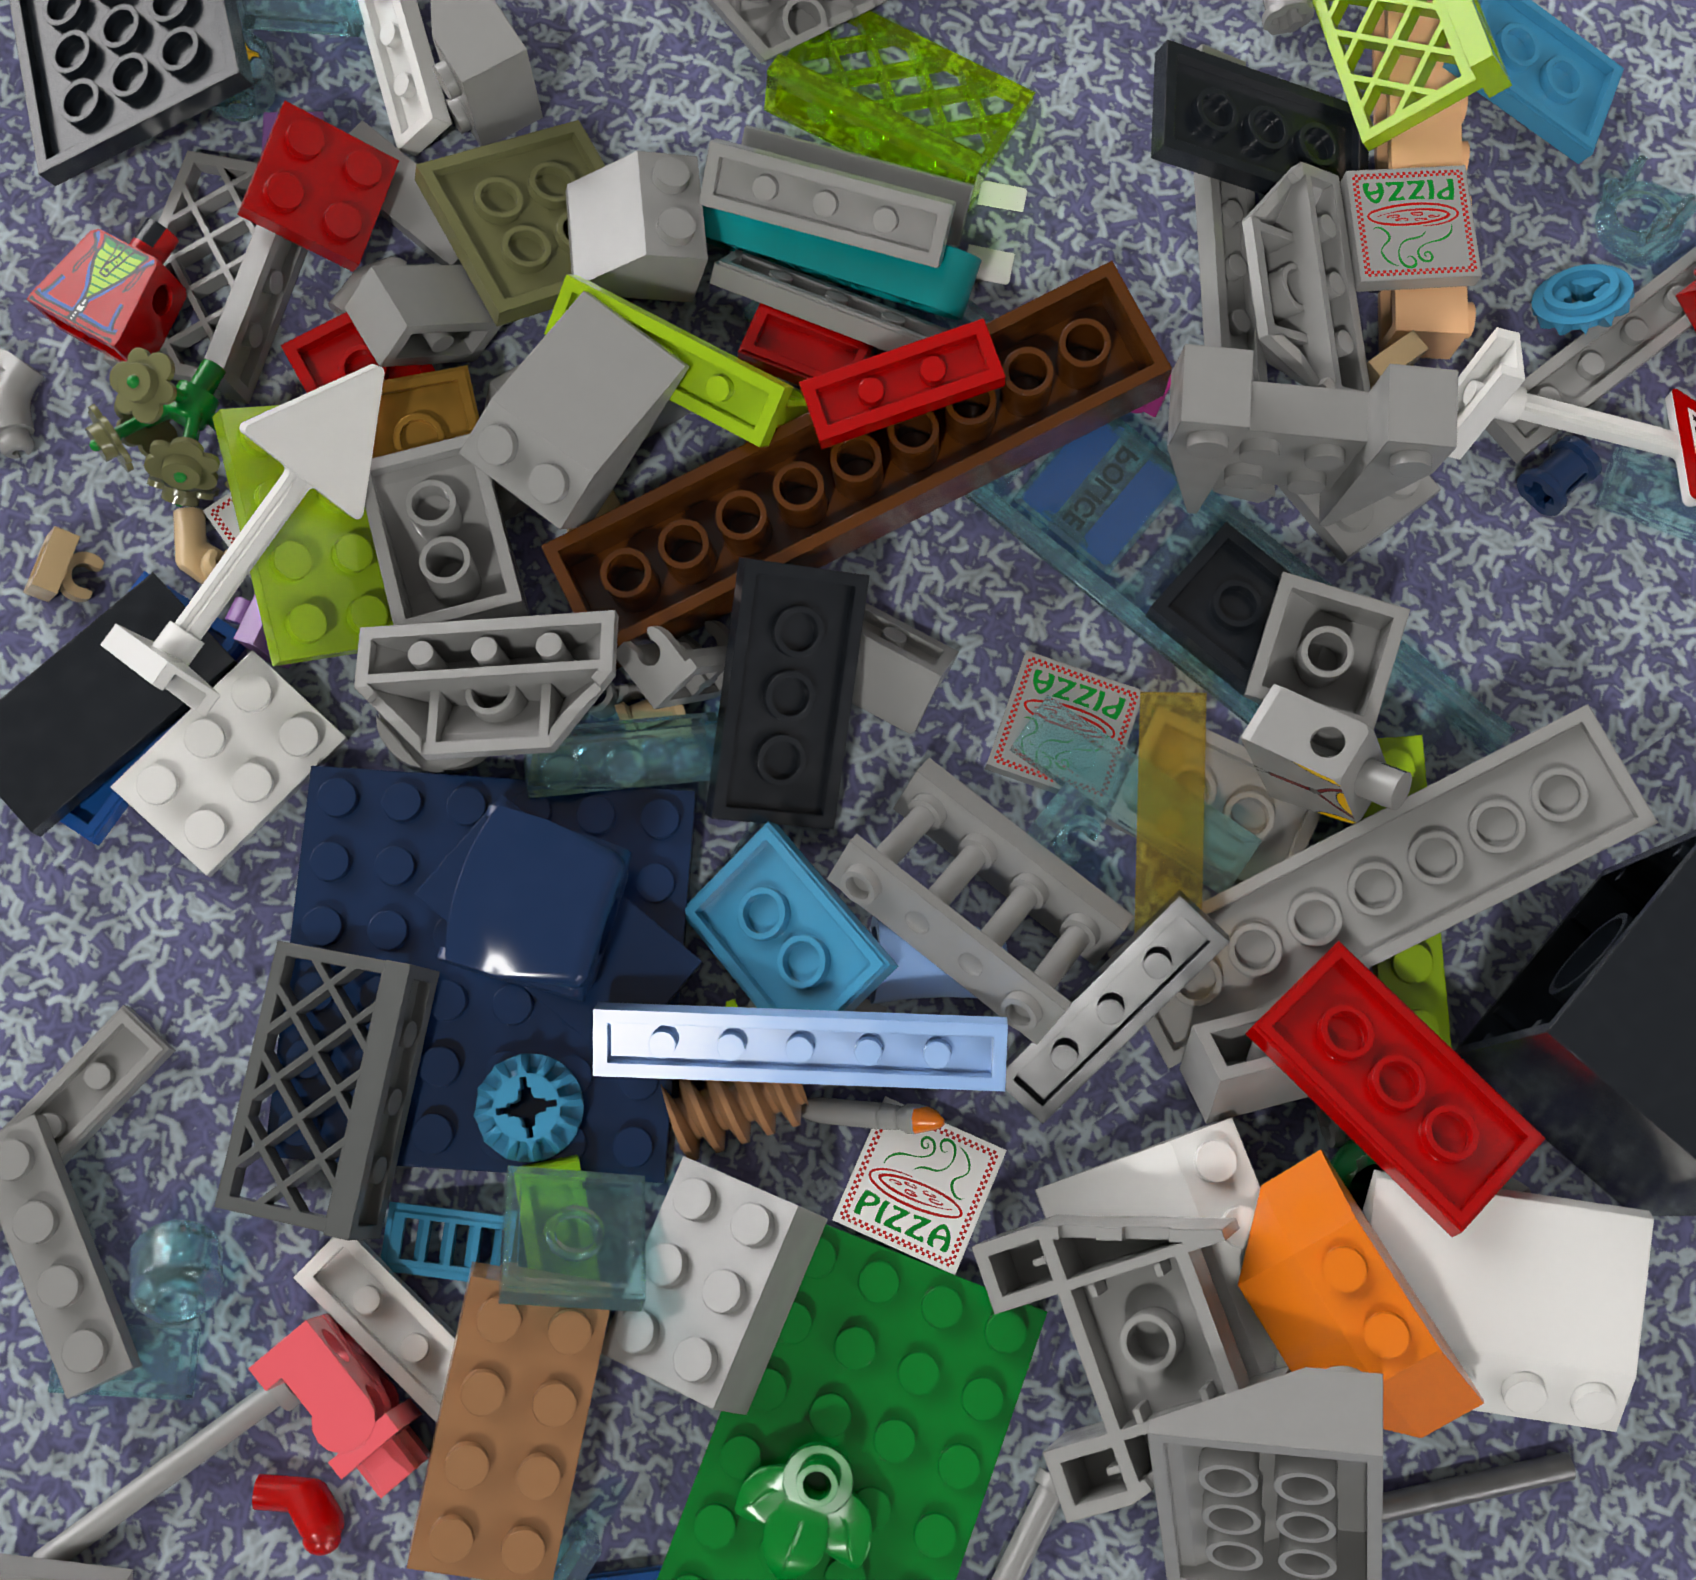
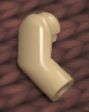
(192, 551)

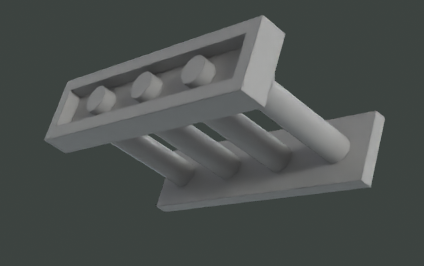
(836, 195)
(1013, 864)

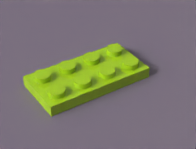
(320, 569)

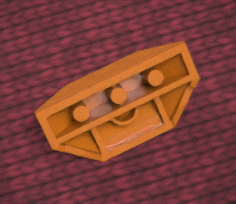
(1342, 1301)

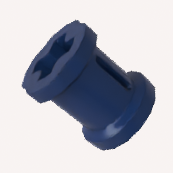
(1559, 475)

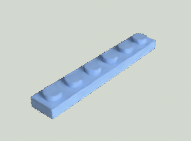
(800, 1046)

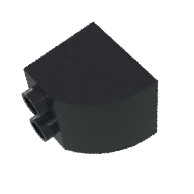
(1604, 1033)

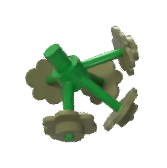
(145, 408)

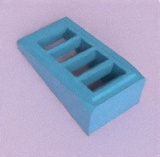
(444, 1268)

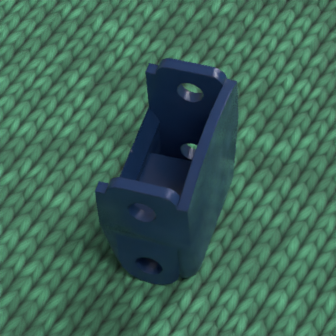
(535, 904)

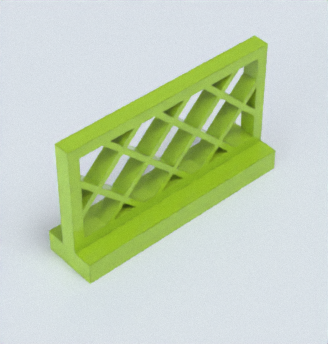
(1471, 50)
(716, 383)

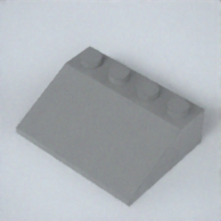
(1274, 1480)

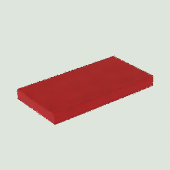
(1396, 1088)

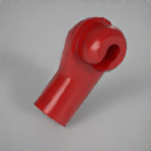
(309, 1505)

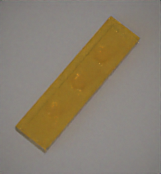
(1170, 800)

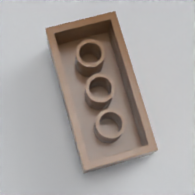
(506, 1436)

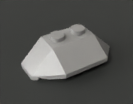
(1306, 282)
(488, 681)

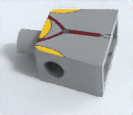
(1321, 758)

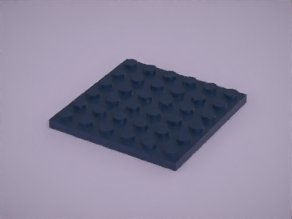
(364, 857)

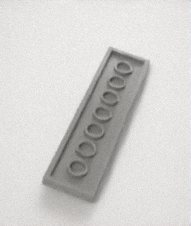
(1413, 869)

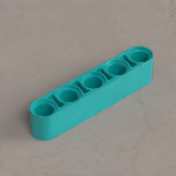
(926, 288)

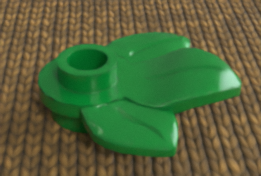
(804, 1520)

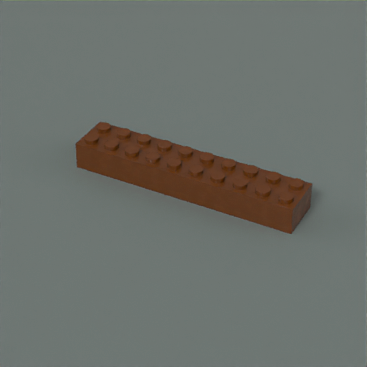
(676, 550)

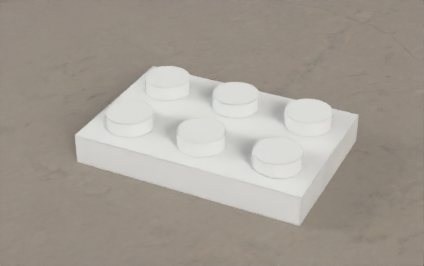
(231, 771)

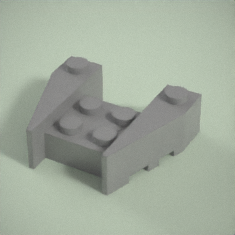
(1306, 437)
(1142, 1328)

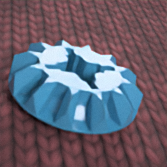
(1599, 295)
(552, 1128)

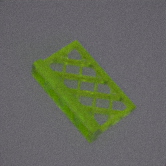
(877, 127)

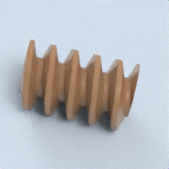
(729, 1106)

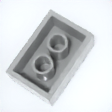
(716, 1287)

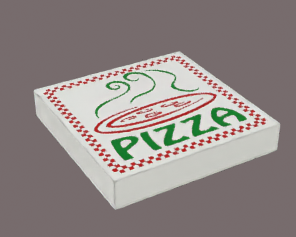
(920, 1191)

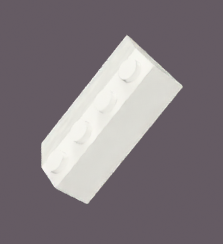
(1186, 1177)
(1530, 1297)

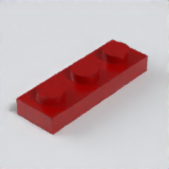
(902, 383)

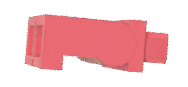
(349, 1402)

